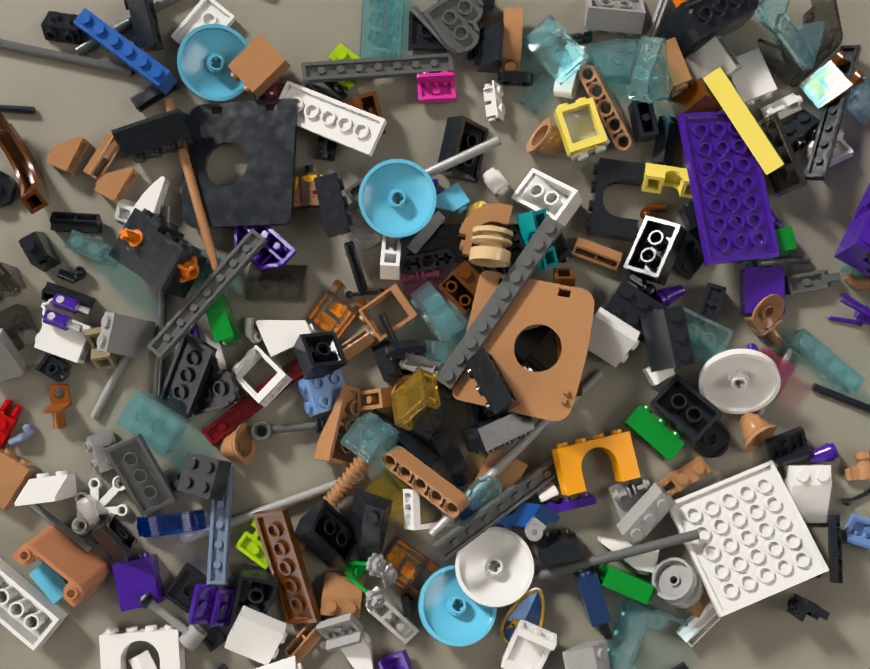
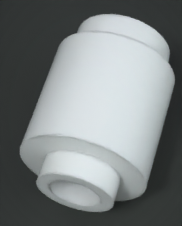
(495, 182)

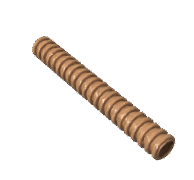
(343, 485)

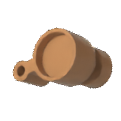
(861, 470)

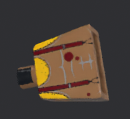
(305, 191)

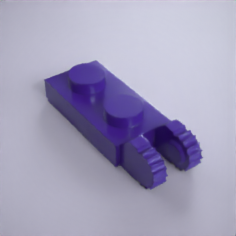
(567, 503)

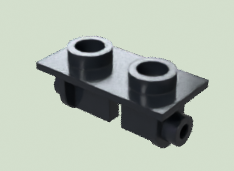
(326, 149)

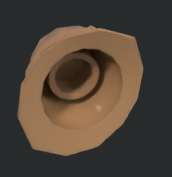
(545, 139)
(755, 430)
(239, 445)

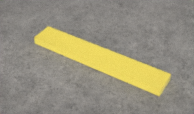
(743, 121)

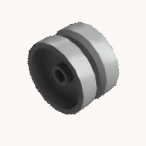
(677, 582)

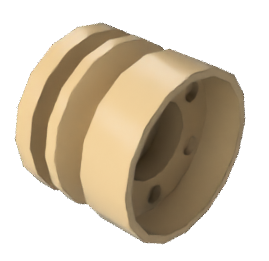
(491, 246)

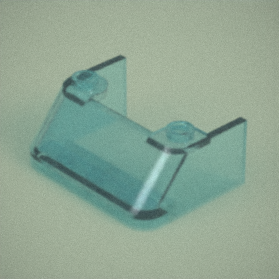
(799, 41)
(630, 629)

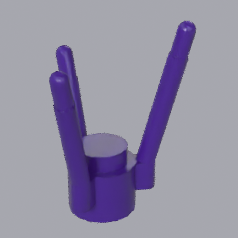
(862, 312)

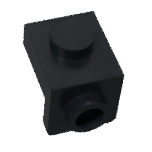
(562, 249)

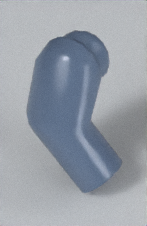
(28, 432)

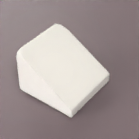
(123, 210)
(547, 492)

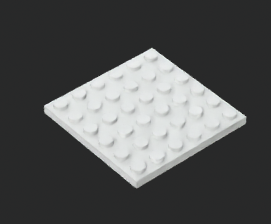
(748, 538)

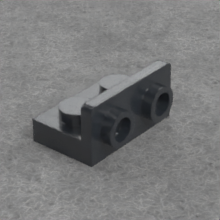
(800, 607)

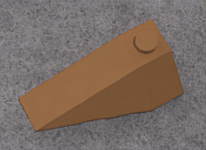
(339, 422)

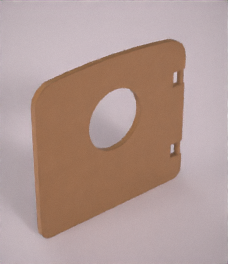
(544, 393)

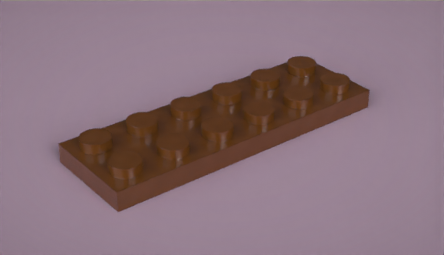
(287, 566)

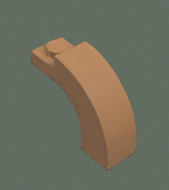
(512, 38)
(489, 214)

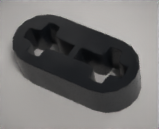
(515, 78)

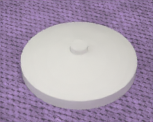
(739, 381)
(495, 568)

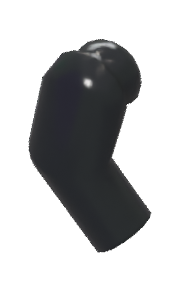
(74, 276)

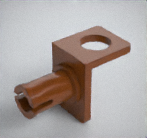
(58, 405)

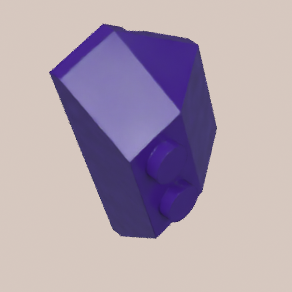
(273, 254)

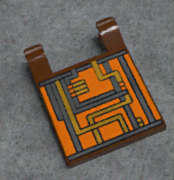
(829, 82)
(333, 312)
(408, 565)

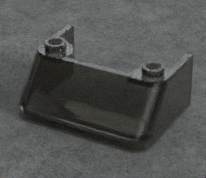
(832, 37)

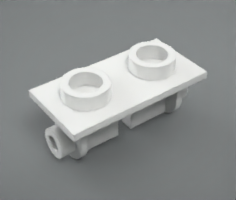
(493, 94)
(784, 106)

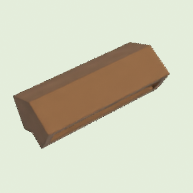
(102, 157)
(597, 253)
(357, 344)
(303, 641)

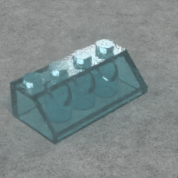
(381, 28)

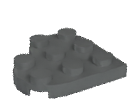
(456, 23)

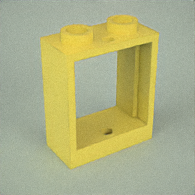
(584, 145)

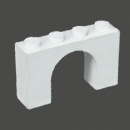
(165, 639)

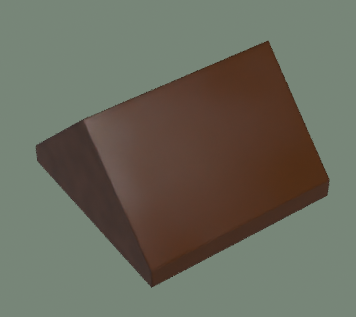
(695, 99)

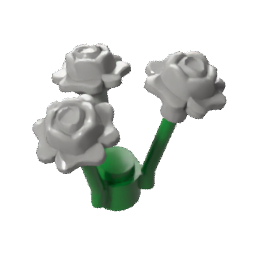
(376, 567)

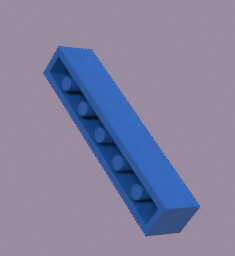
(125, 51)

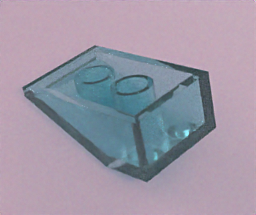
(555, 49)
(612, 58)
(649, 71)

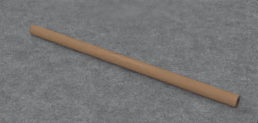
(196, 200)

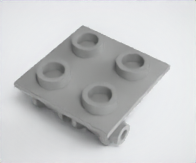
(628, 493)

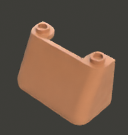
(81, 569)

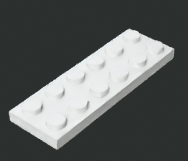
(335, 119)

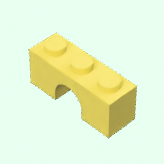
(660, 176)

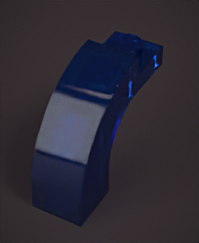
(171, 523)

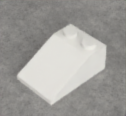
(543, 191)
(48, 488)
(809, 489)

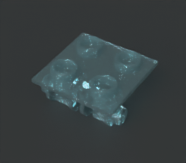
(859, 101)

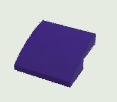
(212, 605)

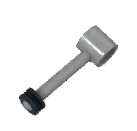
(191, 635)

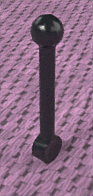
(349, 294)
(847, 501)

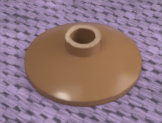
(768, 311)

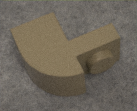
(100, 359)

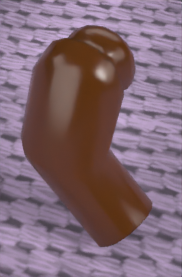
(651, 208)

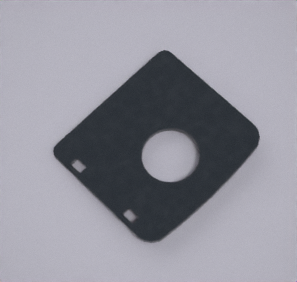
(267, 187)

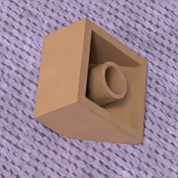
(341, 595)

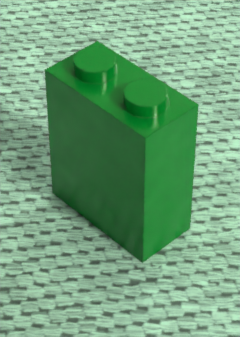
(223, 322)
(626, 583)

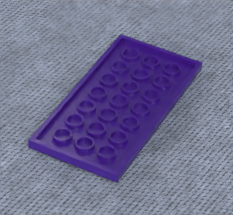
(726, 191)

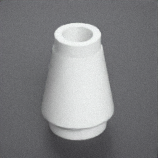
(88, 509)

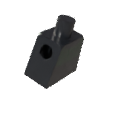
(38, 247)

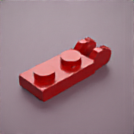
(8, 422)

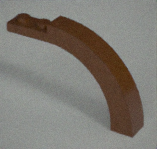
(31, 181)

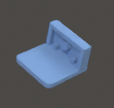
(321, 393)

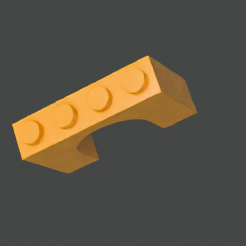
(570, 456)

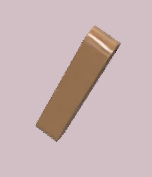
(615, 112)
(425, 481)

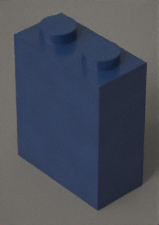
(592, 597)

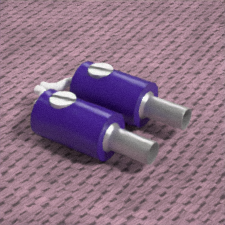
(67, 304)

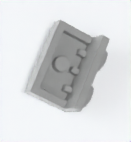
(95, 446)
(340, 631)

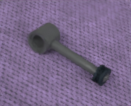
(318, 425)

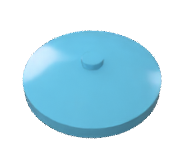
(205, 61)
(397, 198)
(450, 613)

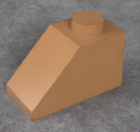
(68, 154)
(116, 183)
(376, 398)

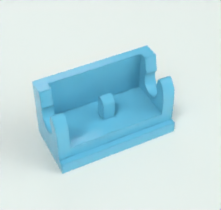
(49, 582)

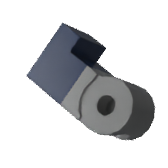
(539, 522)

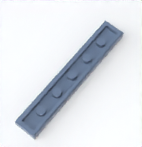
(220, 536)

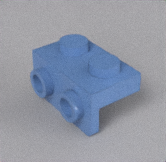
(857, 531)

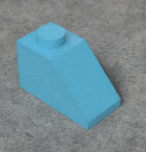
(452, 200)

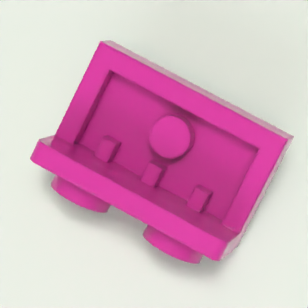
(436, 87)

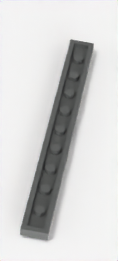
(500, 301)

